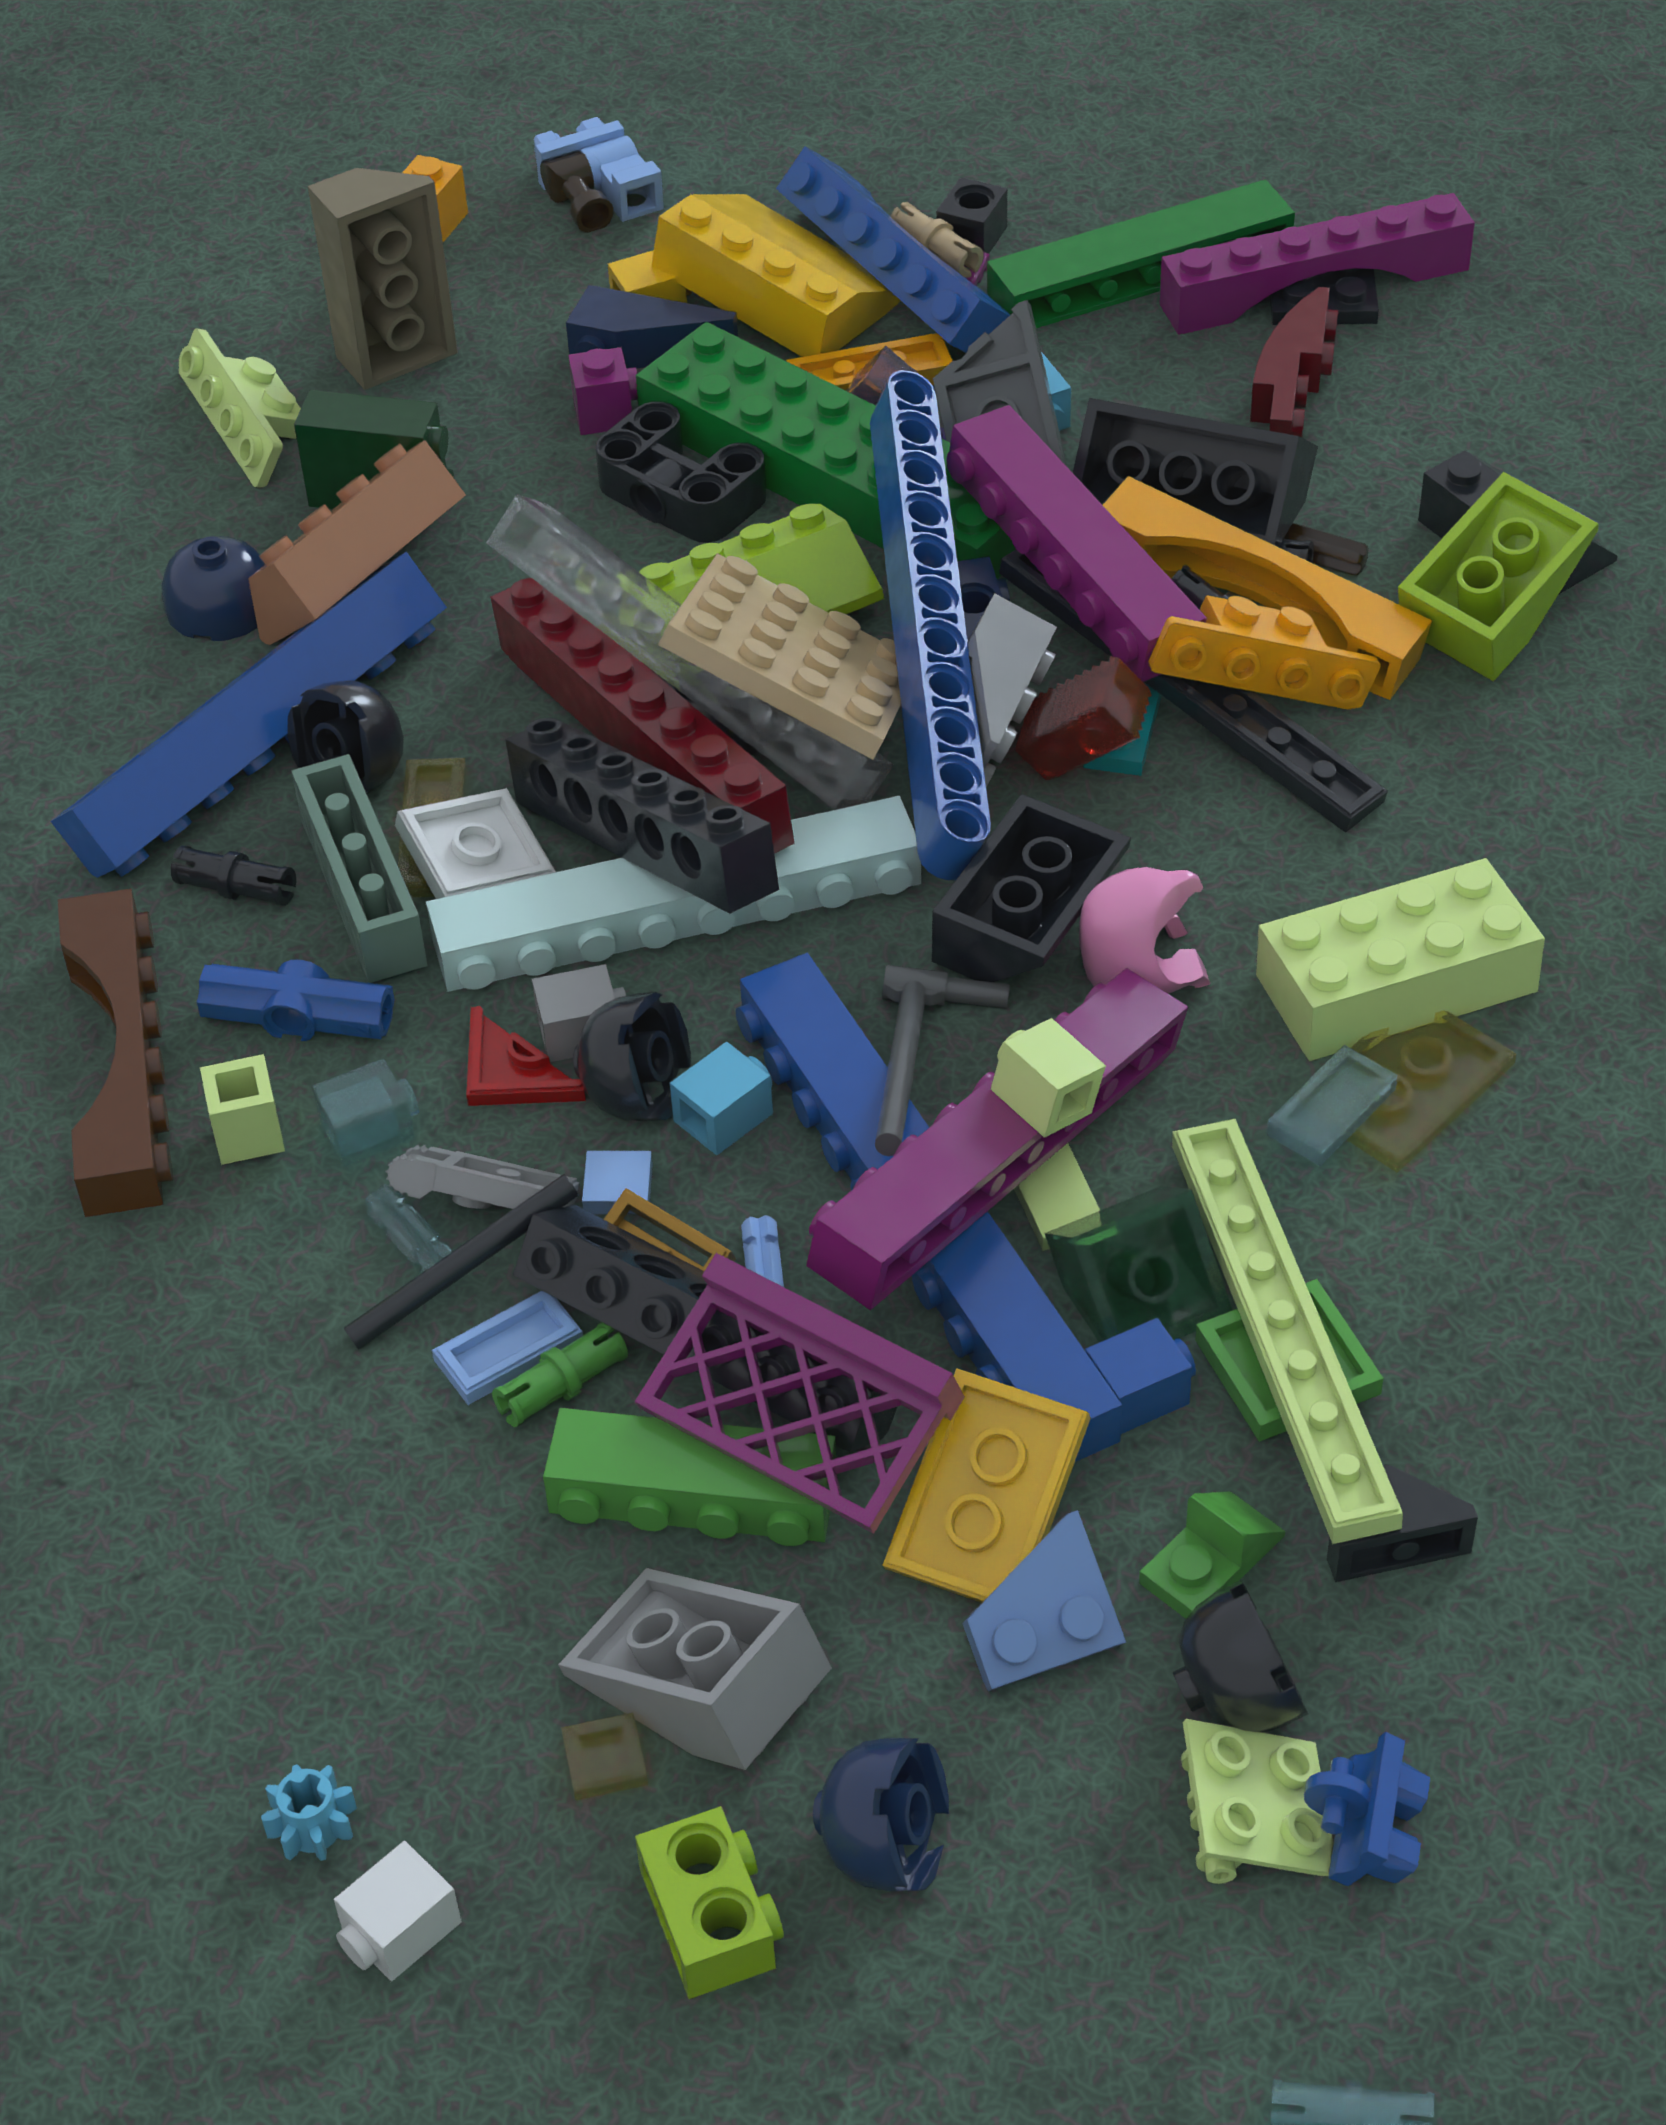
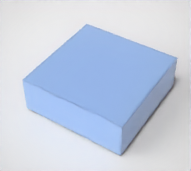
(610, 1173)

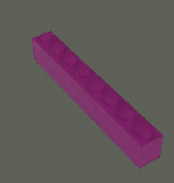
(980, 1151)

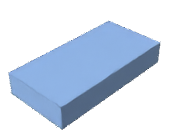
(505, 1345)

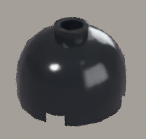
(347, 720)
(625, 1049)
(1235, 1665)

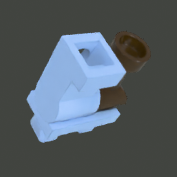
(596, 173)

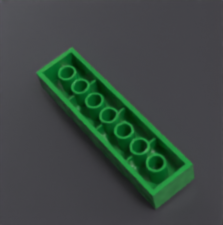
(807, 429)

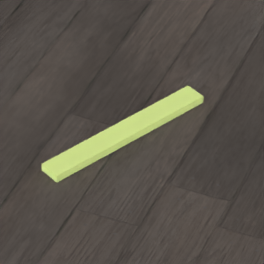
(1287, 1334)

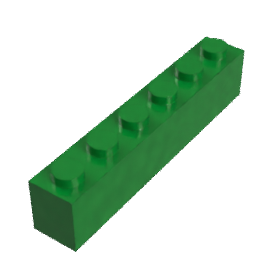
(1126, 257)

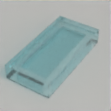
(1332, 1105)

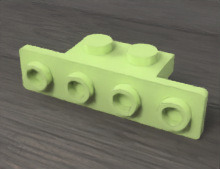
(242, 402)

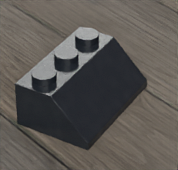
(1459, 483)
(1022, 891)

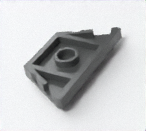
(998, 373)

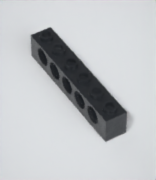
(643, 814)
(649, 1299)

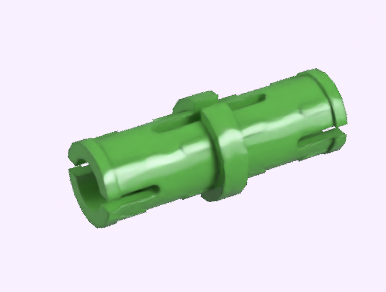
(559, 1374)

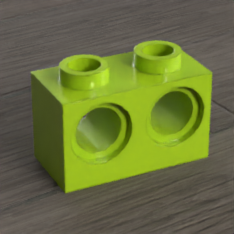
(699, 1904)

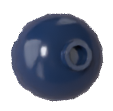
(210, 589)
(875, 1804)

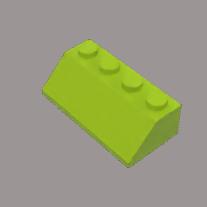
(805, 550)

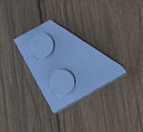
(1044, 1611)

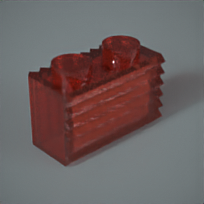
(1083, 719)

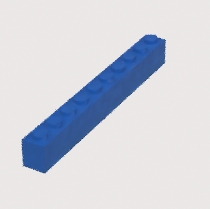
(978, 1279)

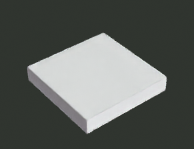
(472, 843)

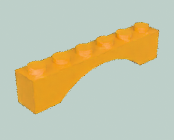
(1244, 564)

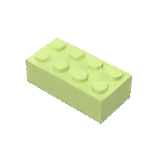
(1399, 957)

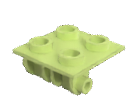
(1252, 1801)

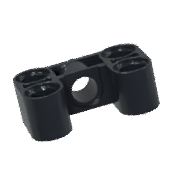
(646, 470)

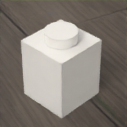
(395, 1912)

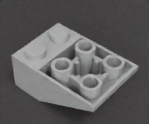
(1004, 657)

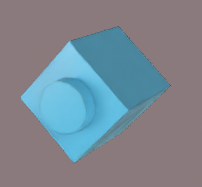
(722, 1097)

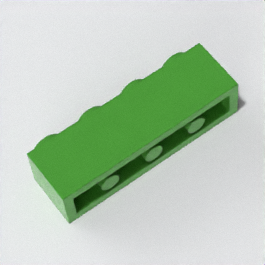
(664, 1478)

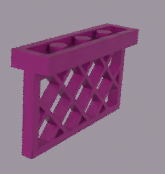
(842, 1350)

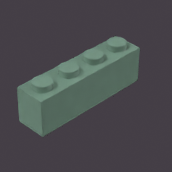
(359, 869)

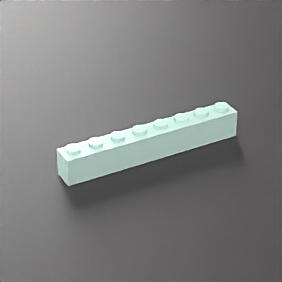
(623, 907)

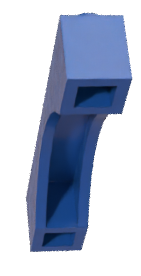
(888, 252)

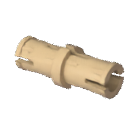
(939, 239)

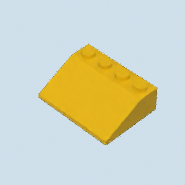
(769, 272)

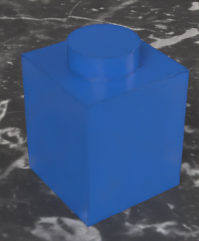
(1145, 1372)

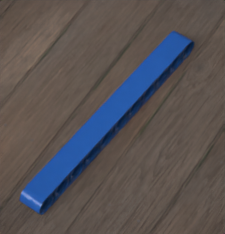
(929, 628)

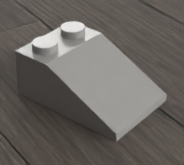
(701, 1664)

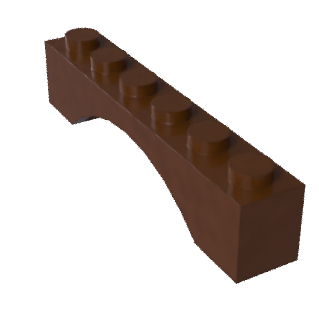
(116, 1141)

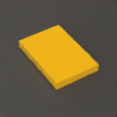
(986, 1487)

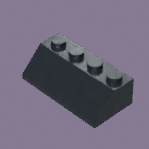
(1221, 468)

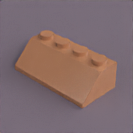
(351, 540)

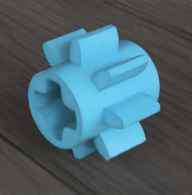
(308, 1811)

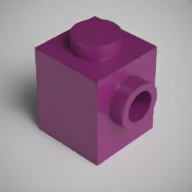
(601, 388)

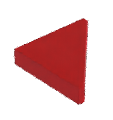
(512, 1070)

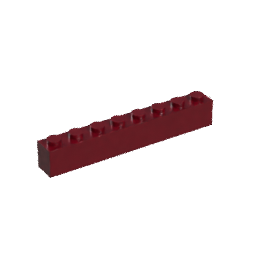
(631, 704)

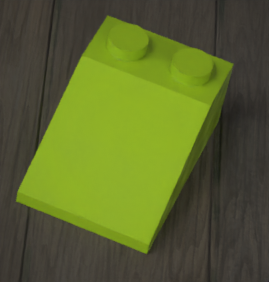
(1497, 574)

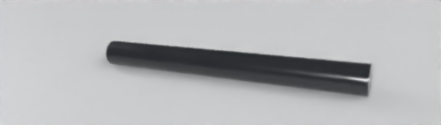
(458, 1263)

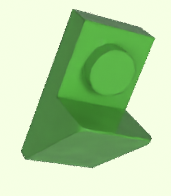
(1212, 1551)

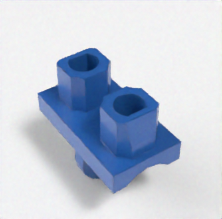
(1360, 1807)

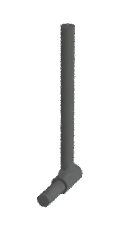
(914, 990)

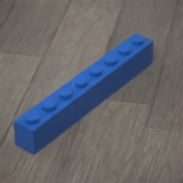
(245, 719)

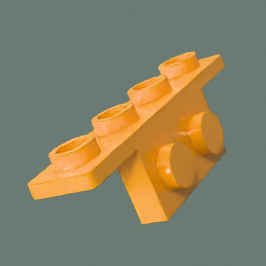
(1263, 653)

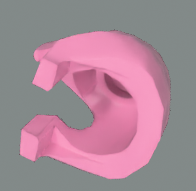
(1124, 920)

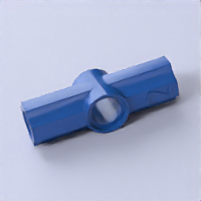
(295, 1000)

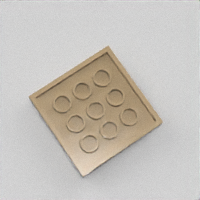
(788, 653)

